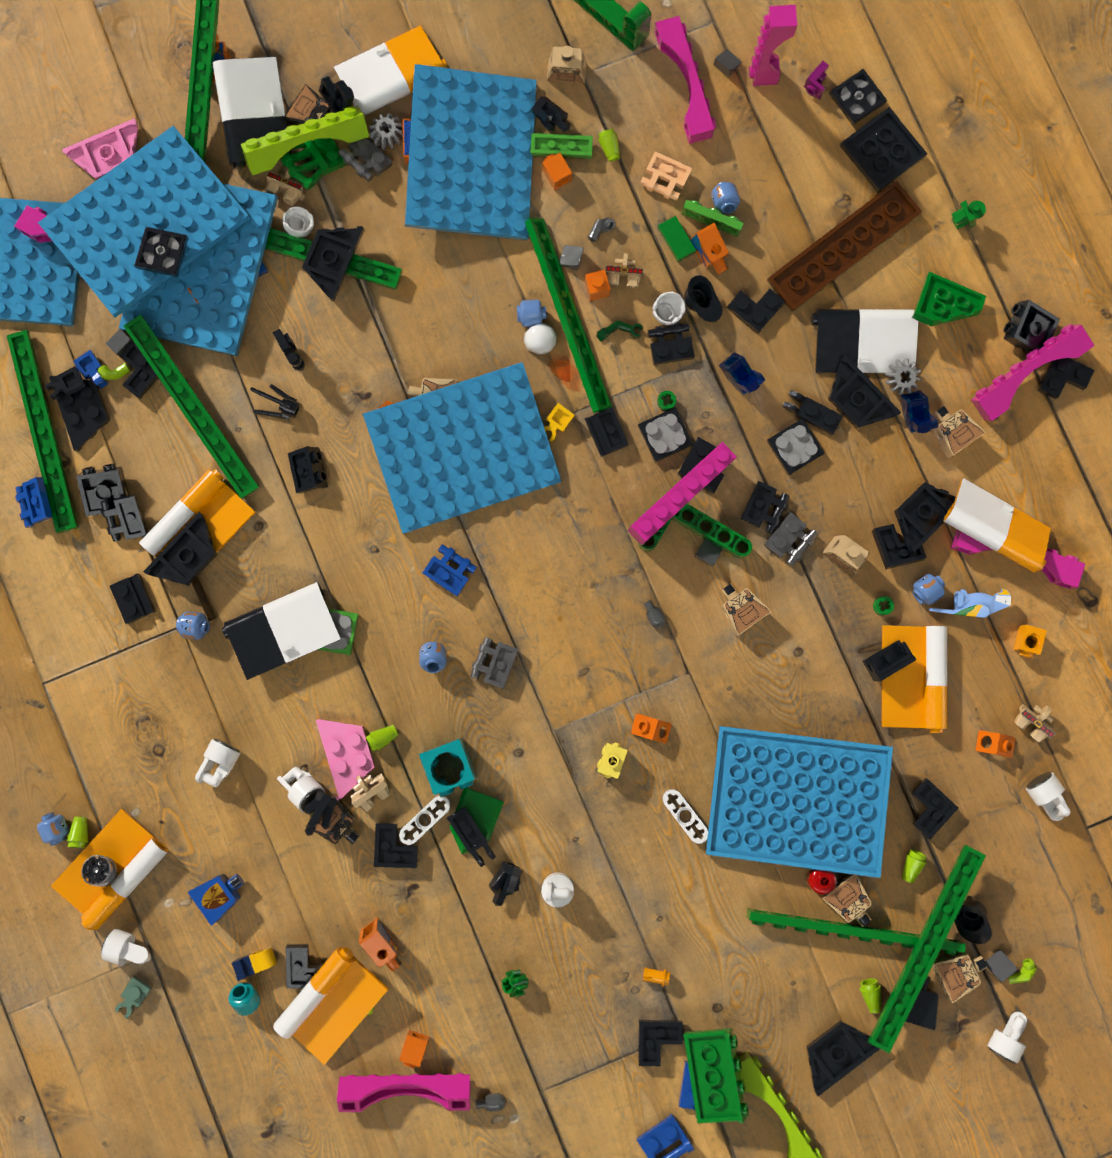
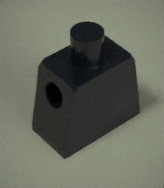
(925, 1008)

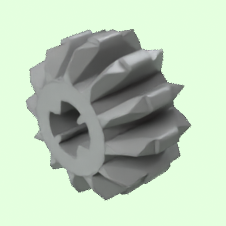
(379, 128)
(910, 374)

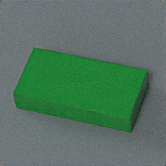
(676, 239)

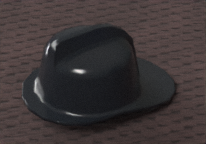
(703, 299)
(973, 922)

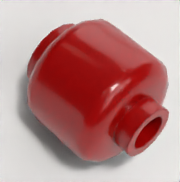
(828, 883)

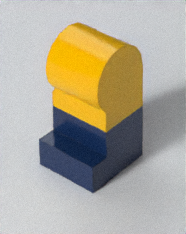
(254, 963)

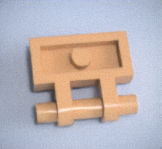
(668, 170)

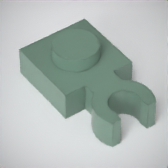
(134, 994)

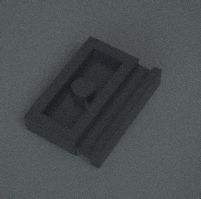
(606, 432)
(132, 598)

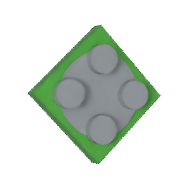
(346, 626)

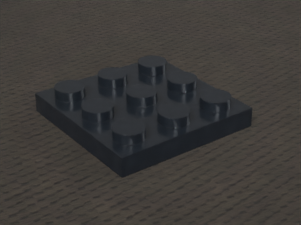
(883, 149)

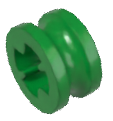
(672, 399)
(876, 607)

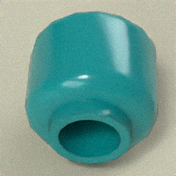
(244, 999)

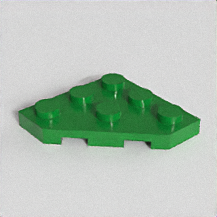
(946, 301)

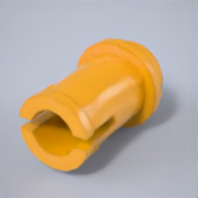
(656, 976)

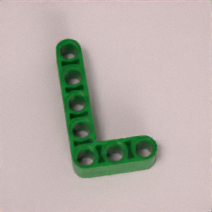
(626, 26)
(712, 536)

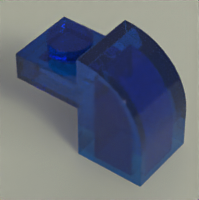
(740, 374)
(916, 412)

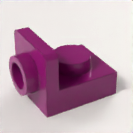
(814, 81)

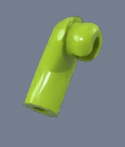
(115, 374)
(1025, 974)

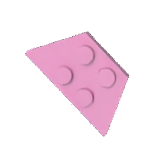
(105, 150)
(346, 753)

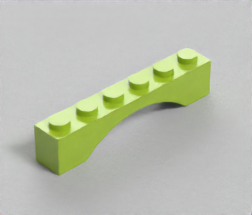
(264, 152)
(761, 1086)

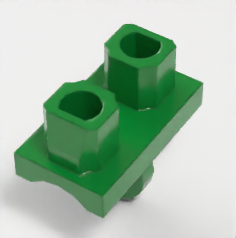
(968, 214)

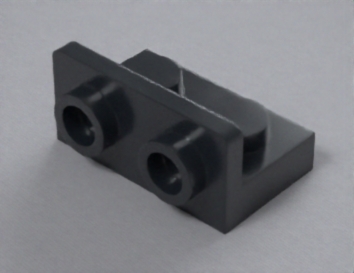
(307, 469)

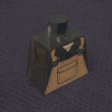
(307, 106)
(340, 825)

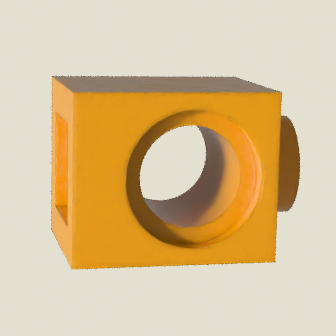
(1037, 636)

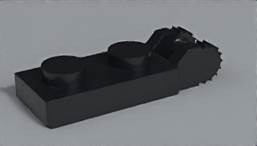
(814, 413)
(470, 834)

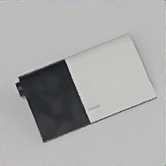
(248, 102)
(866, 337)
(281, 630)

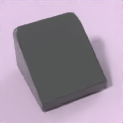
(727, 62)
(571, 257)
(119, 342)
(708, 553)
(1000, 966)

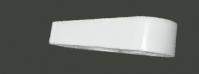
(699, 825)
(417, 834)

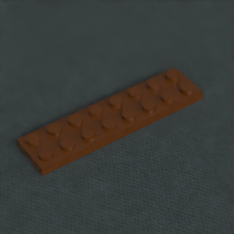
(844, 246)

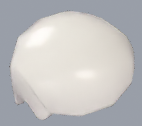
(298, 222)
(669, 308)
(540, 339)

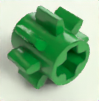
(515, 983)

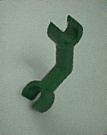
(603, 333)

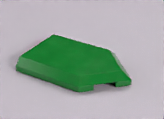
(484, 811)

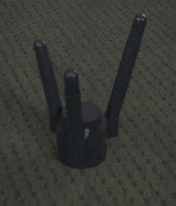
(288, 407)

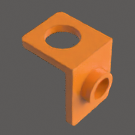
(650, 728)
(1001, 744)

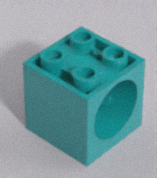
(430, 760)

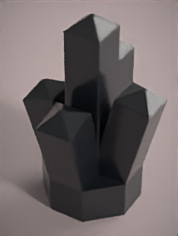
(550, 114)
(323, 809)
(505, 882)

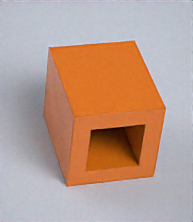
(556, 170)
(597, 285)
(414, 1049)

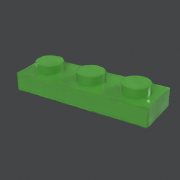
(568, 145)
(696, 211)

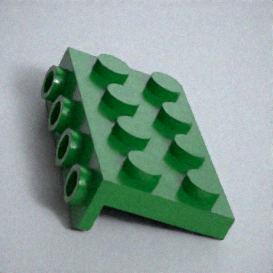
(715, 1076)

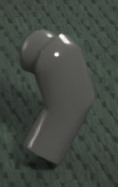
(601, 226)

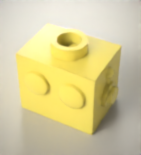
(605, 767)

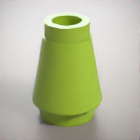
(609, 142)
(380, 738)
(78, 833)
(913, 865)
(871, 993)

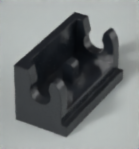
(889, 660)

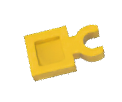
(559, 419)

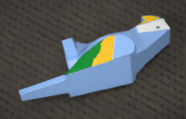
(977, 603)

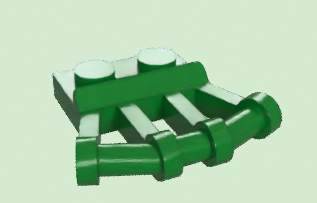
(324, 157)

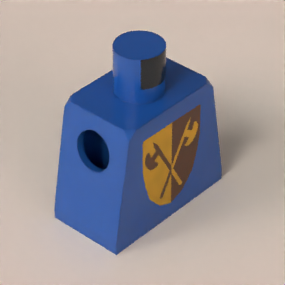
(217, 896)

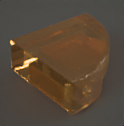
(561, 369)

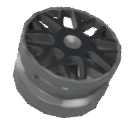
(99, 870)

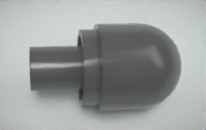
(655, 615)
(492, 1102)

